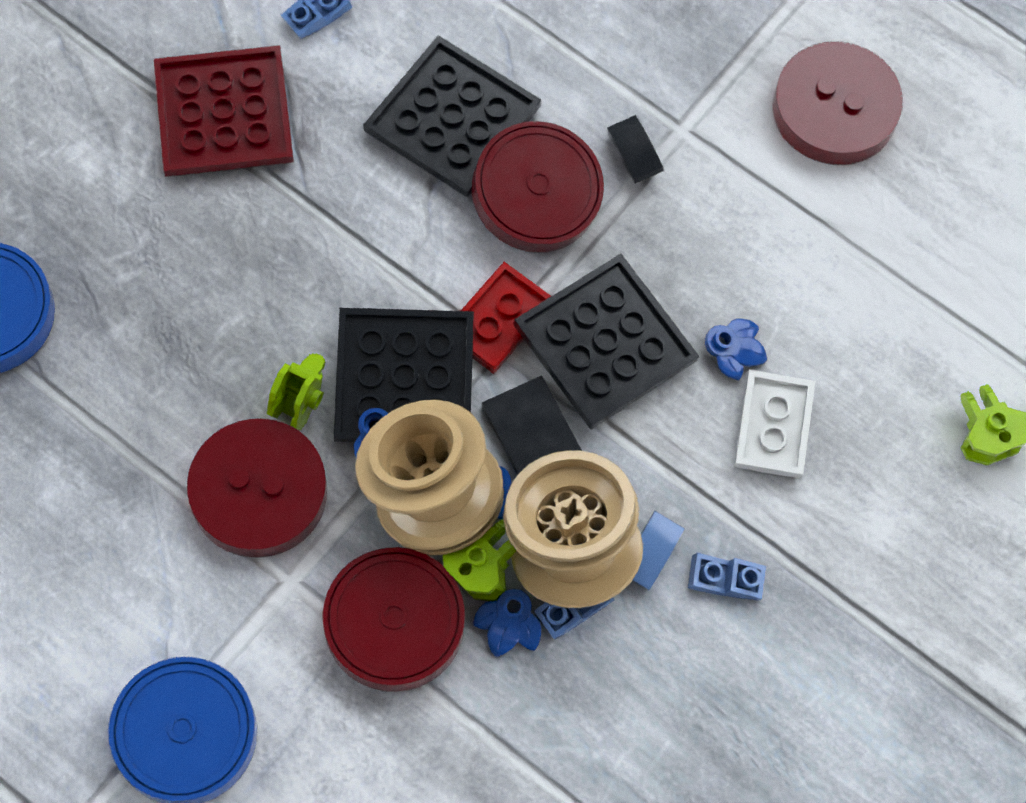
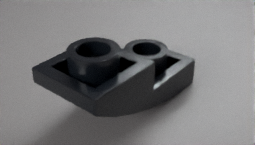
(635, 149)

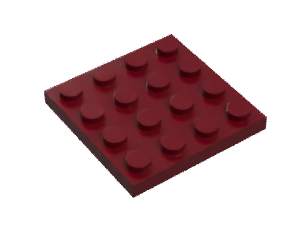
(223, 111)

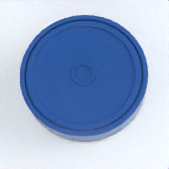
(25, 307)
(182, 731)

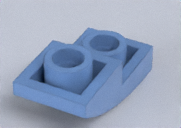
(312, 15)
(658, 541)
(726, 578)
(562, 620)

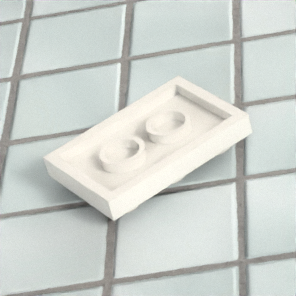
(775, 424)

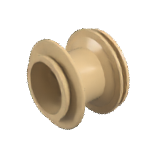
(415, 494)
(565, 500)

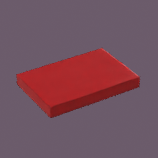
(495, 307)

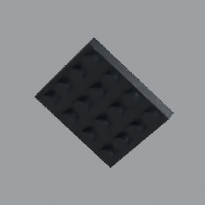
(449, 113)
(605, 341)
(399, 359)

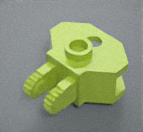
(297, 390)
(994, 431)
(481, 566)

